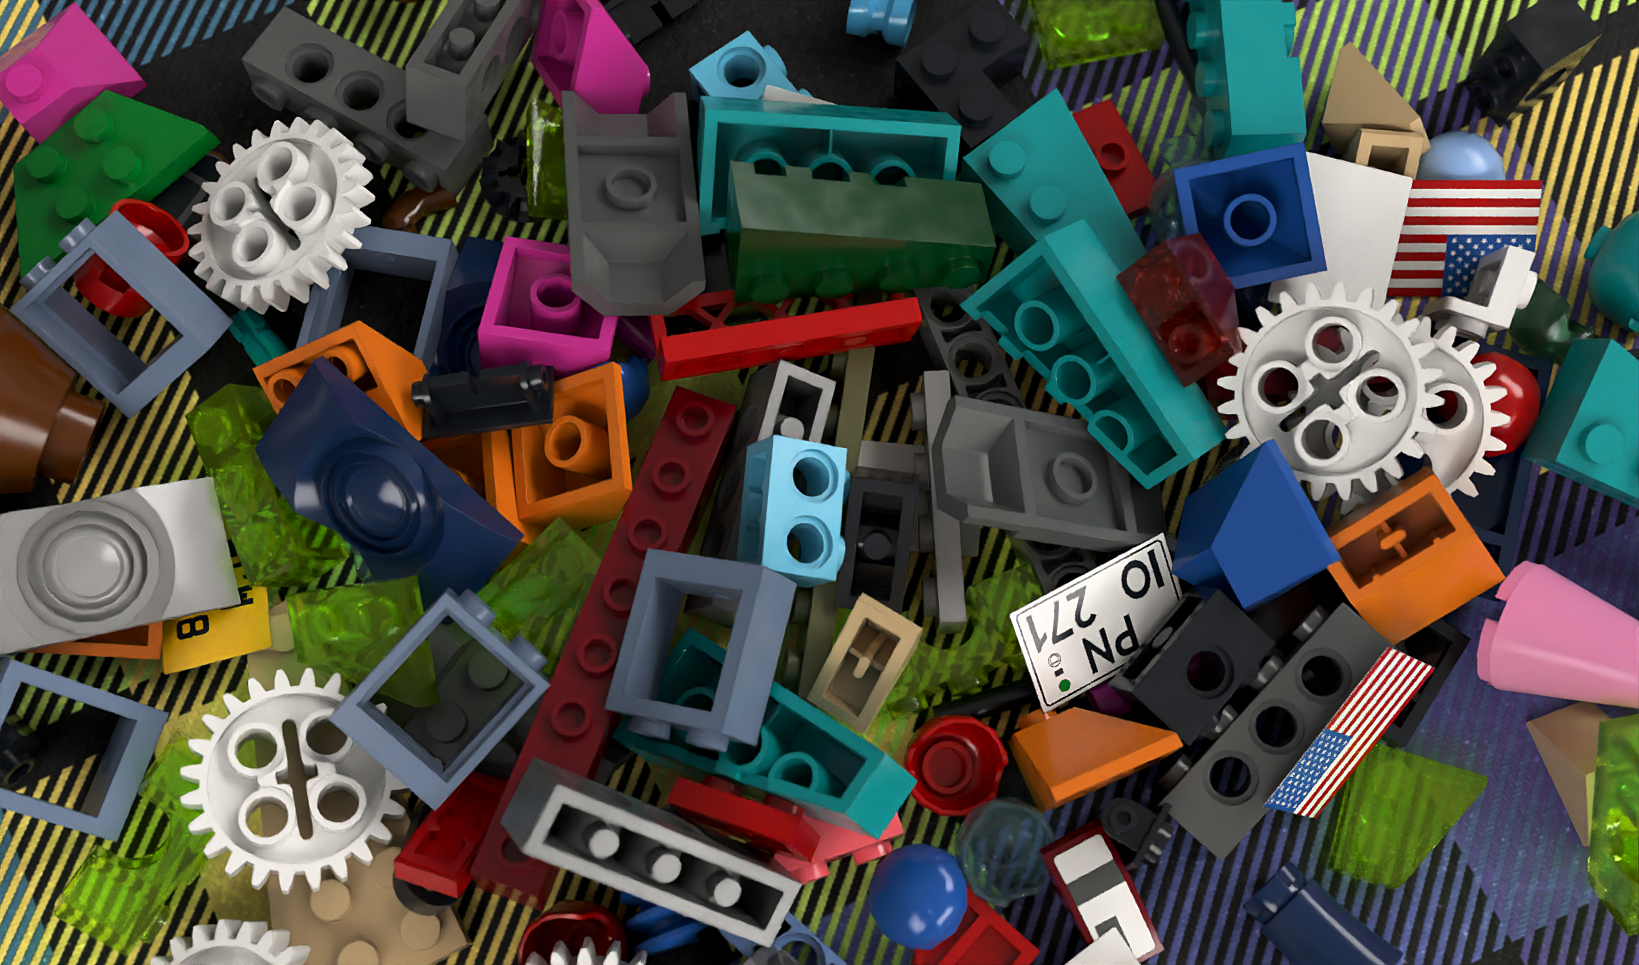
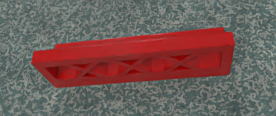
(783, 337)

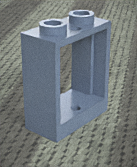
(392, 254)
(88, 343)
(749, 660)
(397, 749)
(120, 767)

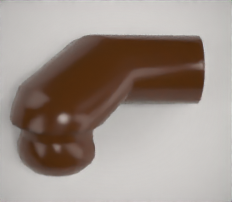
(415, 205)

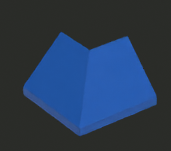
(1254, 214)
(1252, 532)

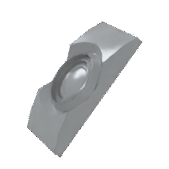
(112, 564)

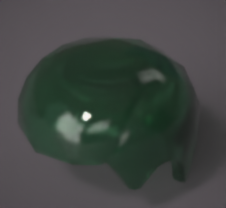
(1546, 327)

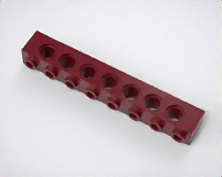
(572, 719)

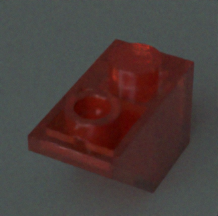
(1186, 305)

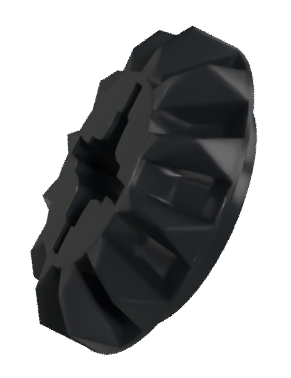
(500, 189)

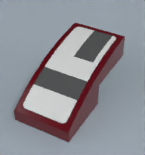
(1099, 889)

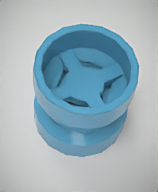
(889, 16)

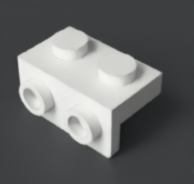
(1497, 289)

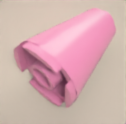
(1559, 641)

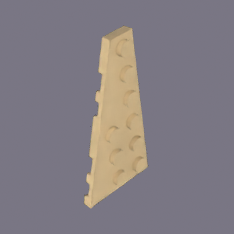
(362, 916)

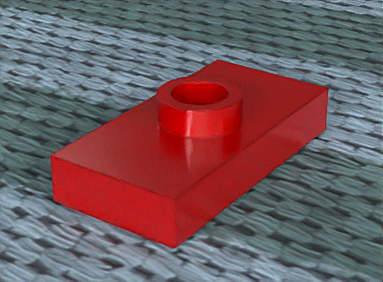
(1117, 156)
(450, 837)

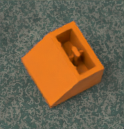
(366, 359)
(1410, 557)

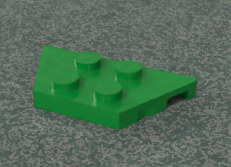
(94, 160)

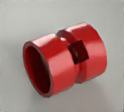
(105, 286)

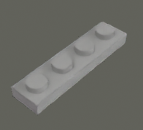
(937, 531)

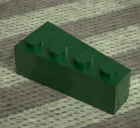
(851, 235)

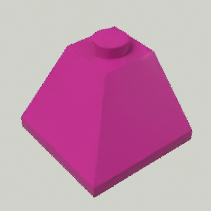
(588, 53)
(61, 72)
(538, 315)

